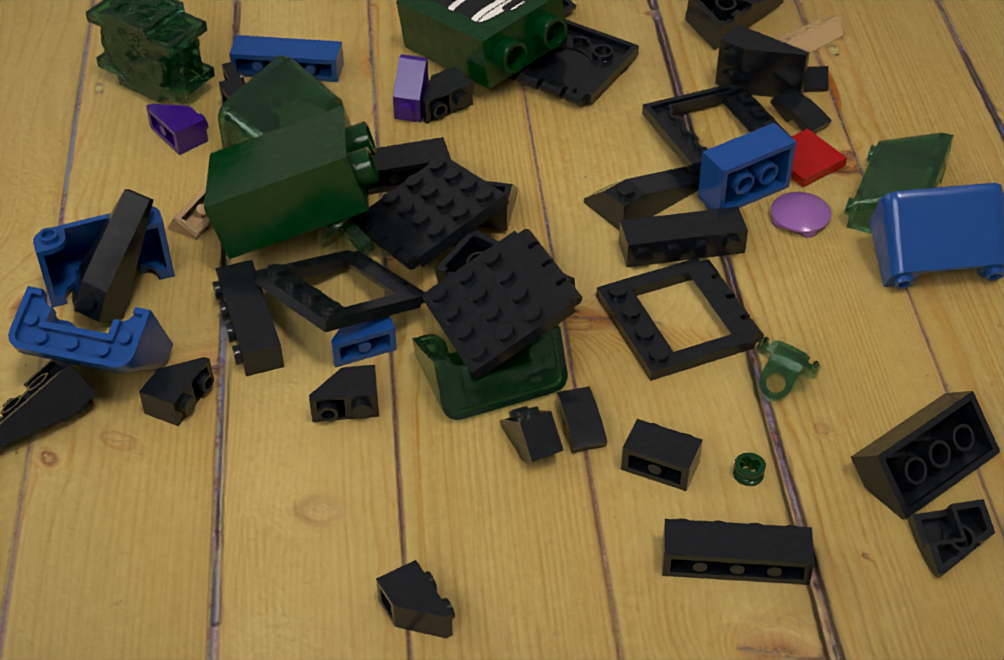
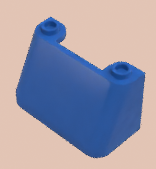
(939, 232)
(65, 246)
(128, 346)

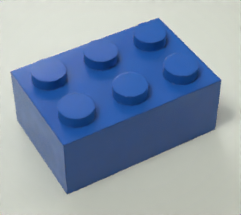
(746, 168)

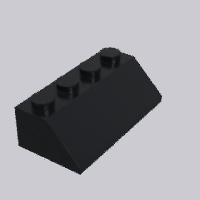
(927, 453)

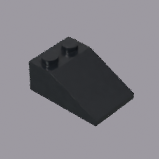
(760, 63)

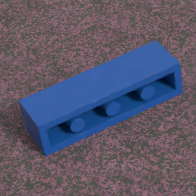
(318, 57)

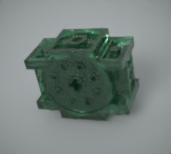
(151, 47)

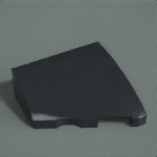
(951, 533)

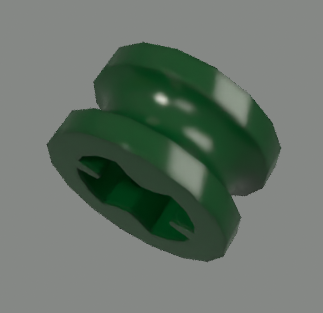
(746, 476)

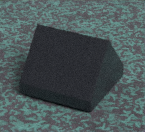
(816, 79)

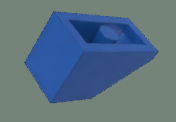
(363, 341)

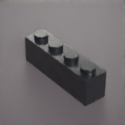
(402, 160)
(682, 236)
(248, 318)
(737, 551)

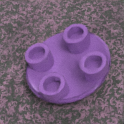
(800, 213)

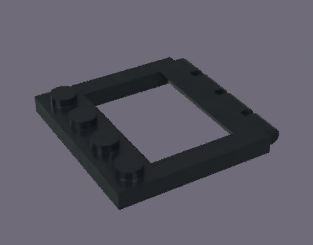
(685, 143)
(288, 285)
(645, 338)

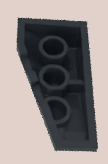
(643, 195)
(111, 262)
(50, 396)

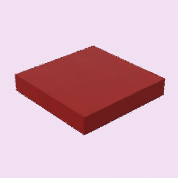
(814, 158)

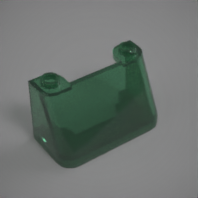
(272, 100)
(898, 166)
(524, 376)

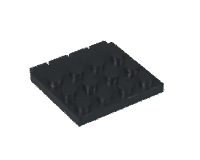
(579, 66)
(430, 212)
(502, 301)

